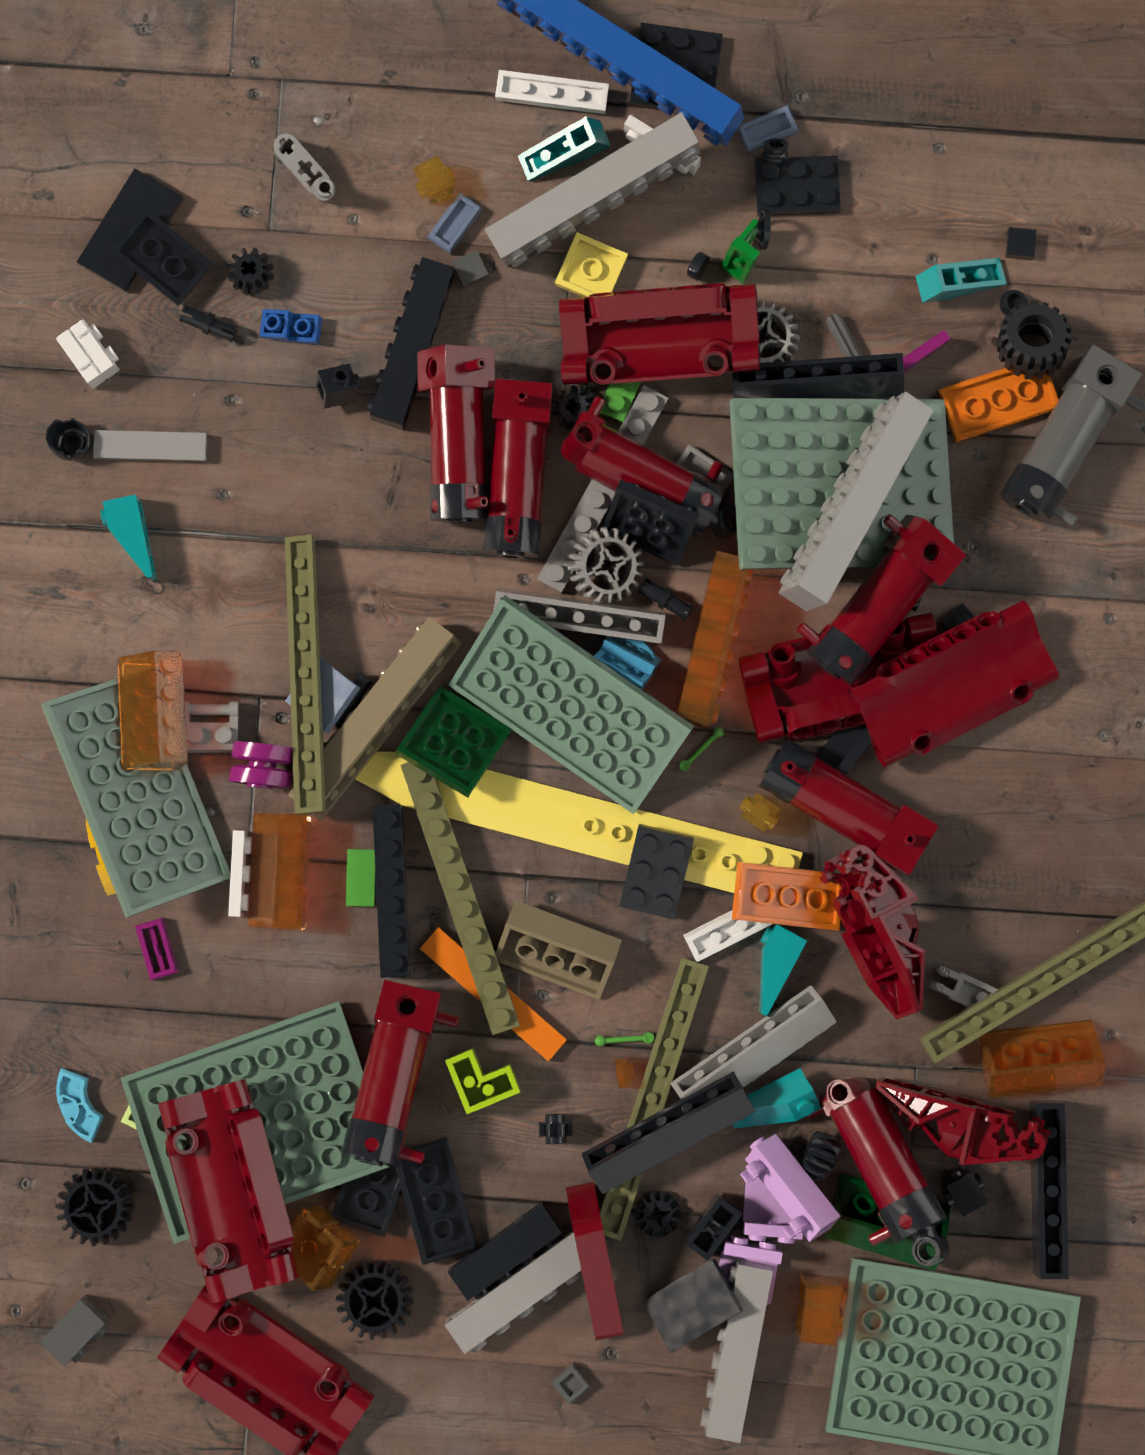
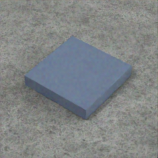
(336, 694)

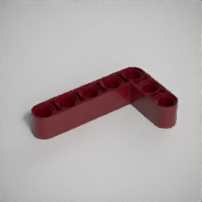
(594, 1261)

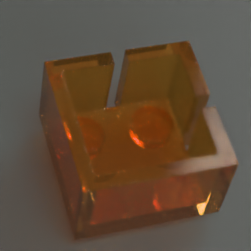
(320, 1247)
(819, 1317)

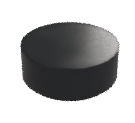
(698, 266)

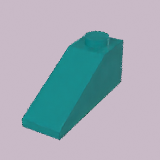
(565, 148)
(959, 279)
(128, 525)
(778, 957)
(781, 1101)

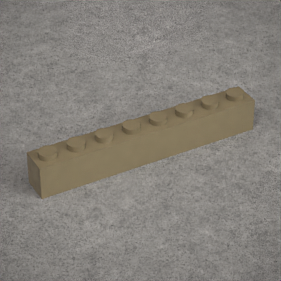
(384, 707)

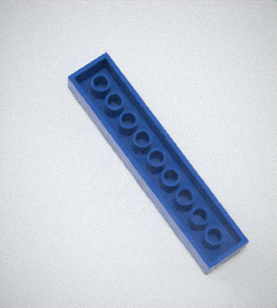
(633, 64)

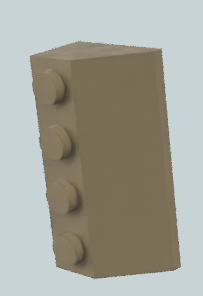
(557, 950)

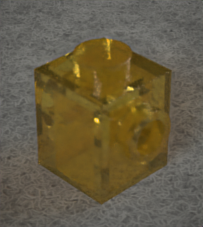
(434, 181)
(759, 812)

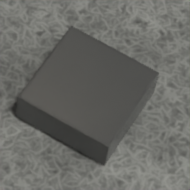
(470, 268)
(570, 1383)

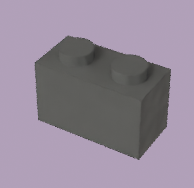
(75, 1330)

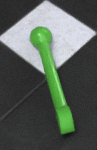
(685, 764)
(647, 1038)

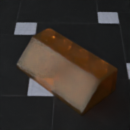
(152, 711)
(279, 871)
(1041, 1058)

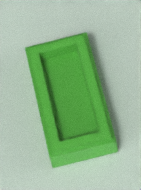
(360, 878)

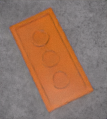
(995, 402)
(784, 897)

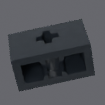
(712, 1227)

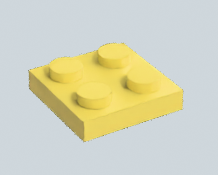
(590, 267)

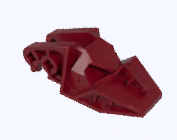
(879, 928)
(964, 1124)

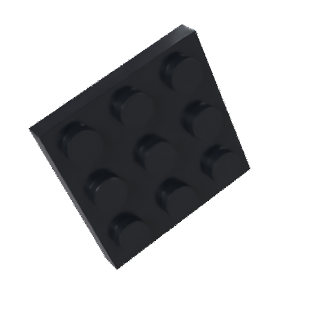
(689, 48)
(651, 521)

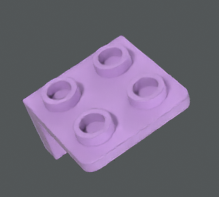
(764, 1215)
(740, 1248)

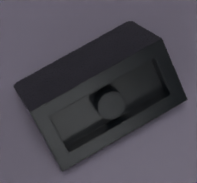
(845, 748)

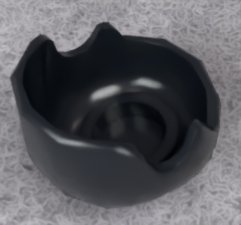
(68, 439)

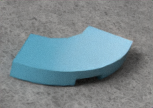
(75, 1105)

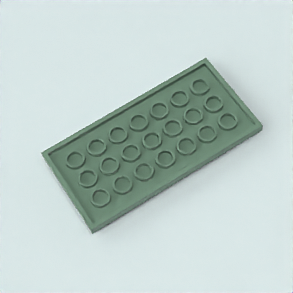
(570, 705)
(142, 820)

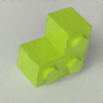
(477, 1088)

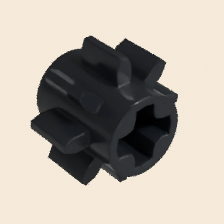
(555, 1128)

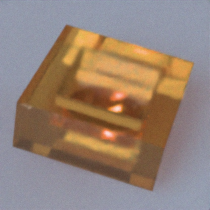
(624, 1072)

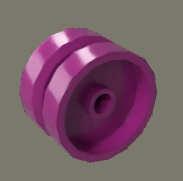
(262, 765)

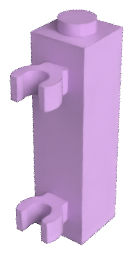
(791, 1187)

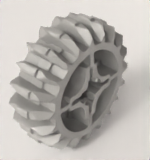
(773, 341)
(611, 577)

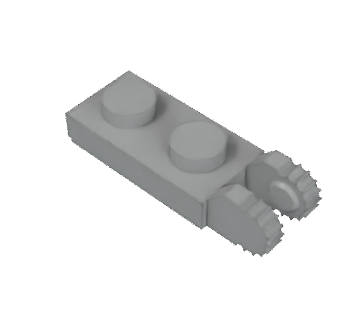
(965, 989)

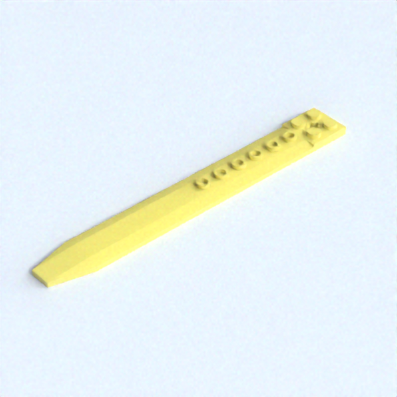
(579, 822)

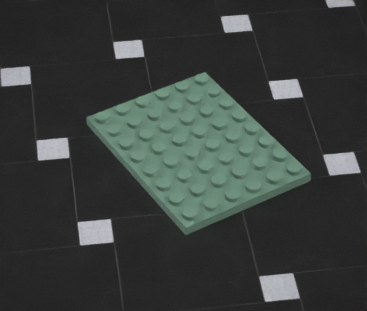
(788, 466)
(300, 1081)
(951, 1362)

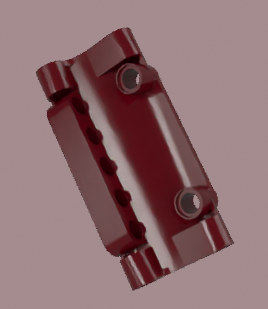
(953, 683)
(229, 1190)
(265, 1376)

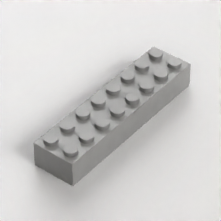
(594, 190)
(855, 501)

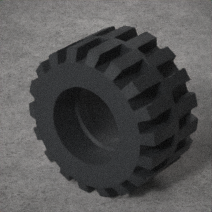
(1039, 321)

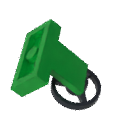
(741, 255)

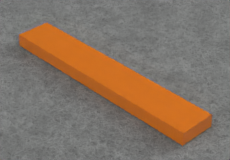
(532, 1027)

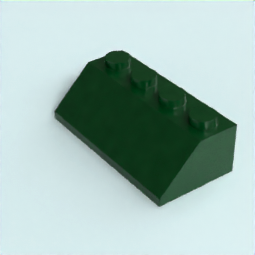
(861, 1218)

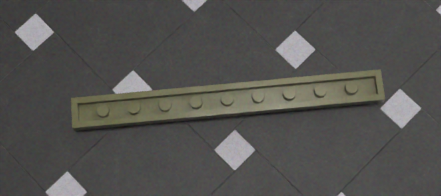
(305, 675)
(461, 899)
(1035, 984)
(656, 1081)

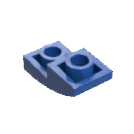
(290, 327)

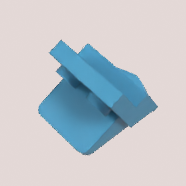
(629, 658)

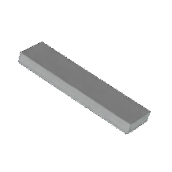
(150, 446)

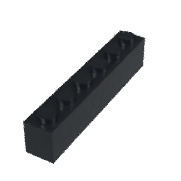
(414, 334)
(825, 378)
(391, 891)
(668, 1132)
(1050, 1194)

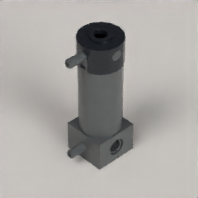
(1089, 400)

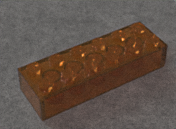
(712, 640)

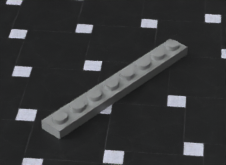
(598, 497)

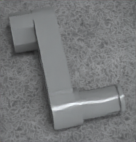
(292, 160)

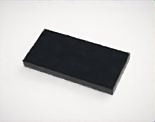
(135, 196)
(435, 1203)

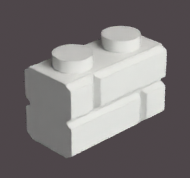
(88, 353)

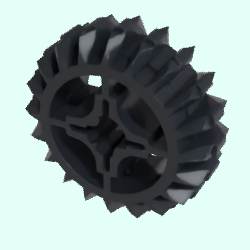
(98, 1219)
(364, 1290)

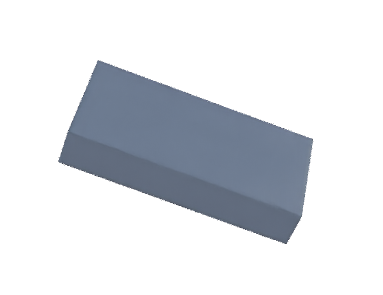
(771, 125)
(454, 223)

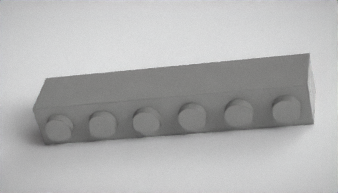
(590, 616)
(762, 1044)
(515, 1295)
(737, 1352)

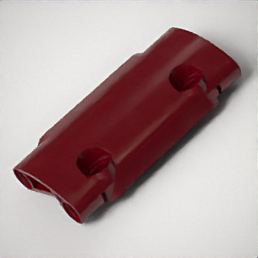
(659, 333)
(803, 699)

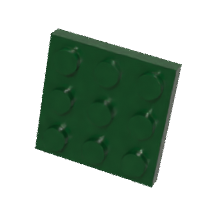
(453, 741)

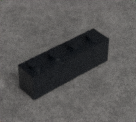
(505, 1251)

